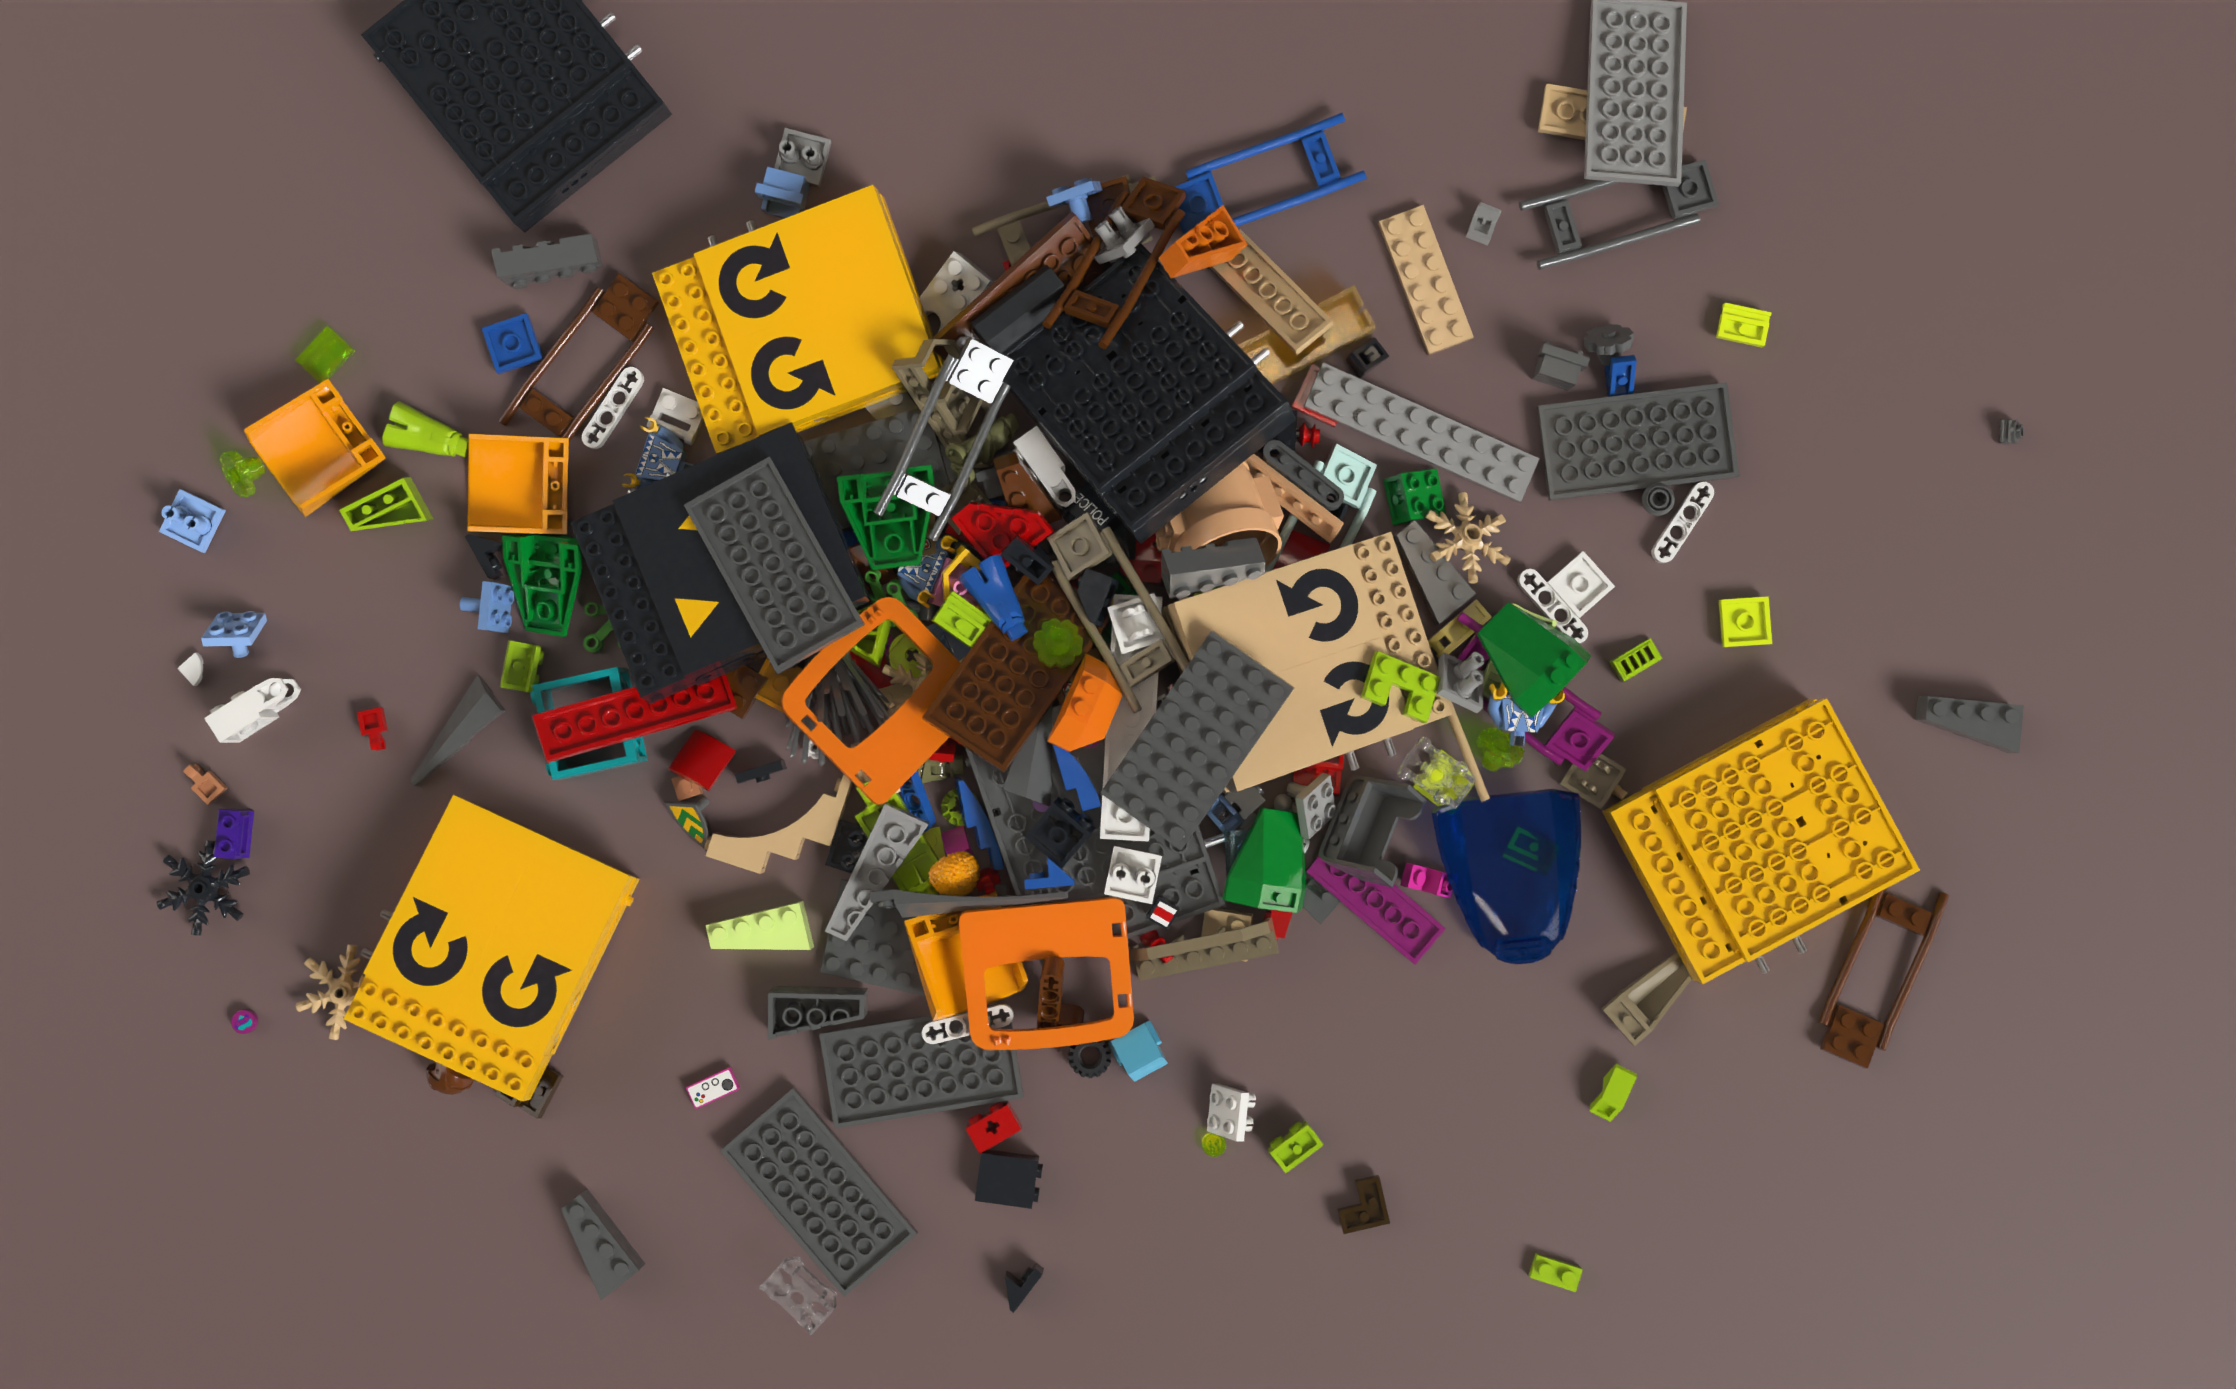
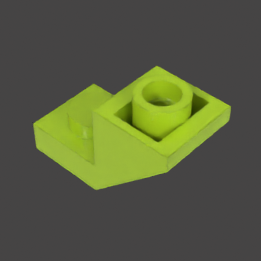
(1616, 1089)

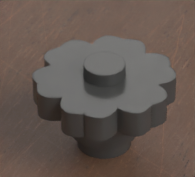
(1608, 341)

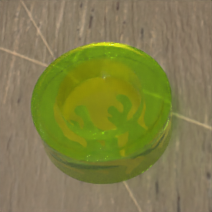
(1213, 1144)

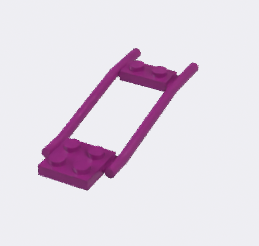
(1576, 738)

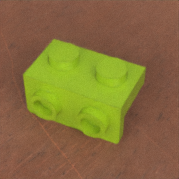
(521, 666)
(1294, 1146)

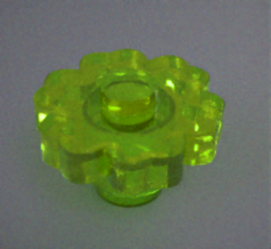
(241, 472)
(1058, 643)
(1497, 750)

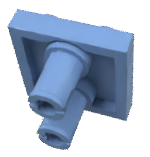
(1076, 197)
(493, 607)

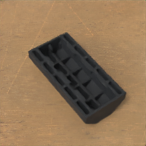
(1019, 310)

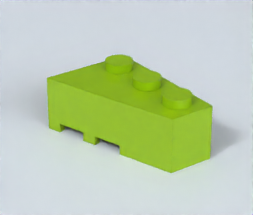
(389, 506)
(873, 644)

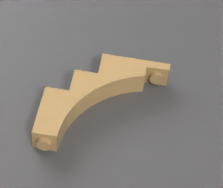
(816, 825)

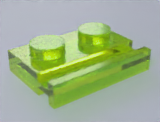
(325, 355)

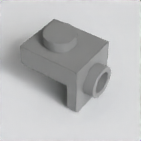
(1483, 223)

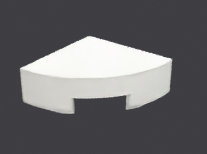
(193, 669)

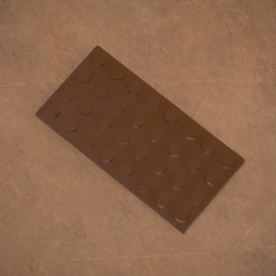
(1059, 249)
(1002, 685)

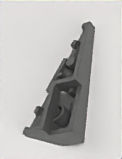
(471, 716)
(1032, 765)

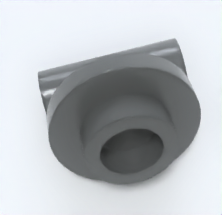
(2010, 431)

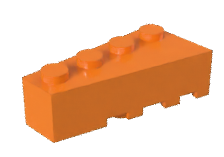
(1206, 245)

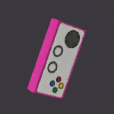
(713, 1087)

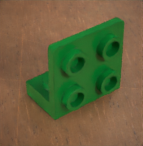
(1413, 495)

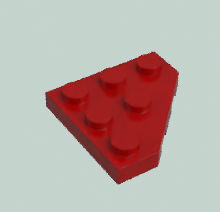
(994, 527)

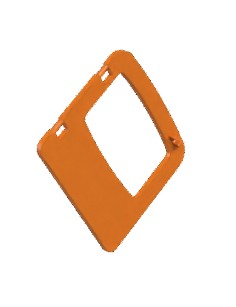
(904, 739)
(1033, 933)

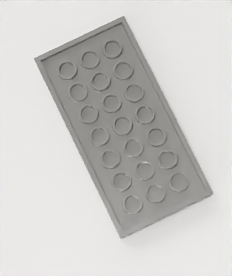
(1635, 91)

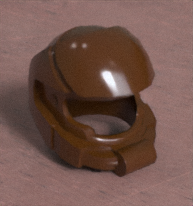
(447, 1080)

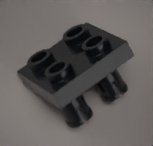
(846, 846)

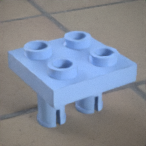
(191, 520)

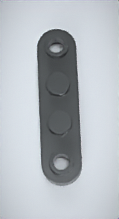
(1302, 475)

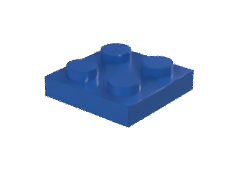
(512, 343)

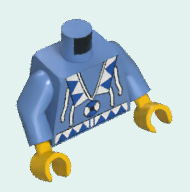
(660, 456)
(920, 579)
(1510, 716)

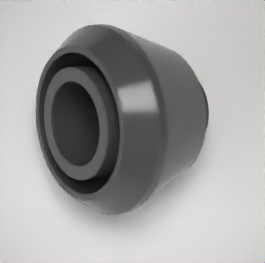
(1658, 499)

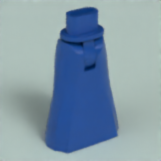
(996, 595)

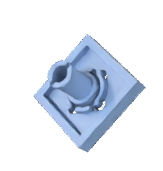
(235, 631)

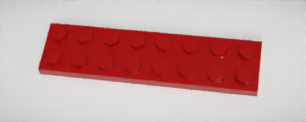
(625, 717)

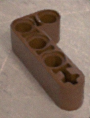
(1050, 1006)

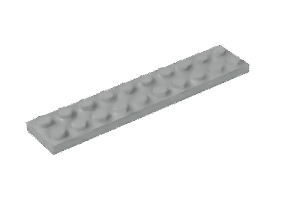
(1421, 432)

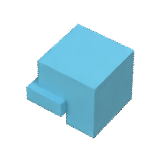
(1139, 1051)

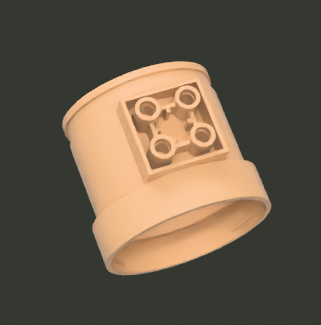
(1227, 512)

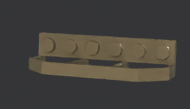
(919, 386)
(1205, 951)

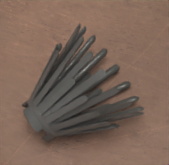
(832, 692)

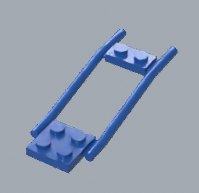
(1204, 198)

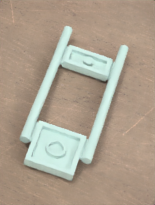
(1353, 476)

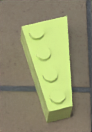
(772, 929)

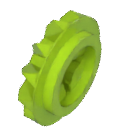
(948, 803)

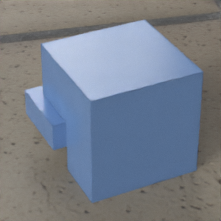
(782, 193)

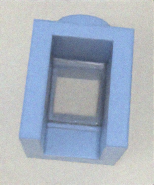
(1224, 815)

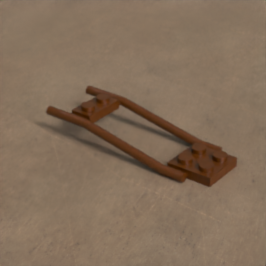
(1147, 200)
(624, 309)
(1851, 1033)

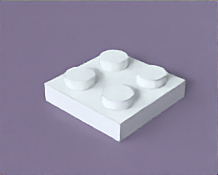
(1580, 584)

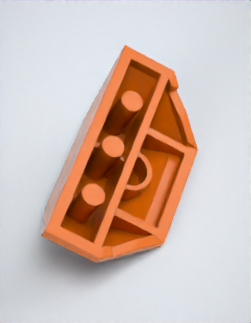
(1087, 706)

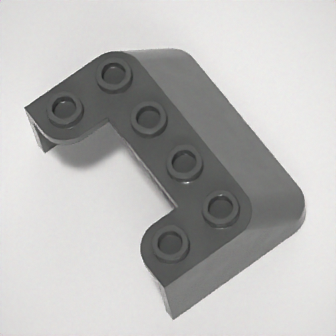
(1365, 826)

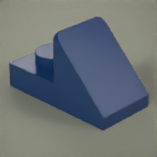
(1620, 375)
(1056, 878)

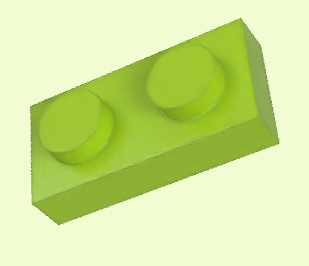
(1555, 1272)

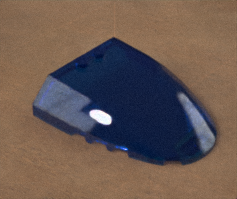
(1513, 868)

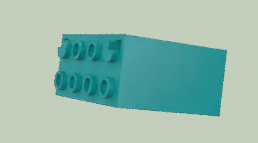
(543, 700)

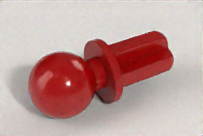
(1152, 939)

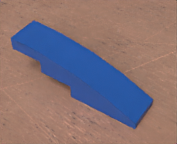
(975, 817)

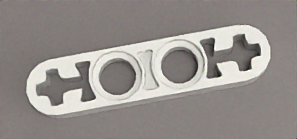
(609, 406)
(1685, 524)
(1555, 603)
(963, 1018)

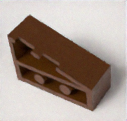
(1022, 488)

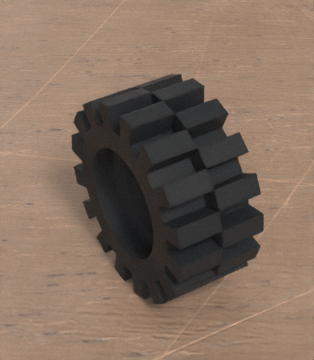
(1090, 1070)

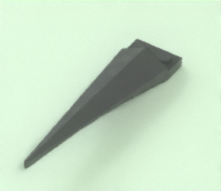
(919, 904)

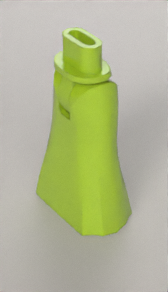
(422, 433)

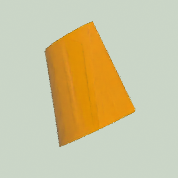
(314, 447)
(517, 484)
(940, 965)

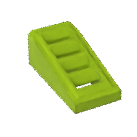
(1619, 669)

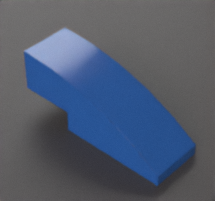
(1076, 777)

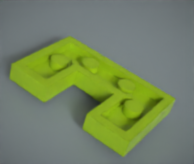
(1389, 671)

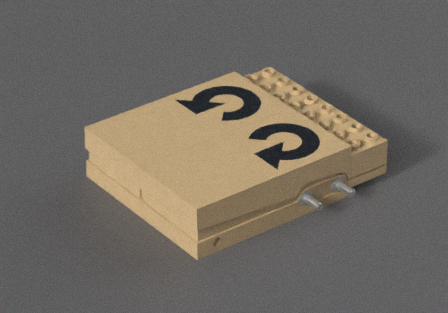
(1318, 633)

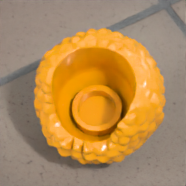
(955, 874)

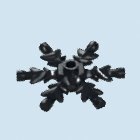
(210, 888)

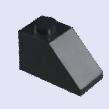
(1096, 594)

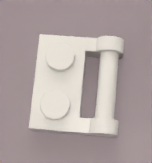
(679, 408)

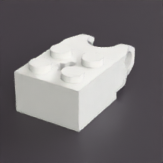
(943, 293)
(1045, 465)
(251, 710)

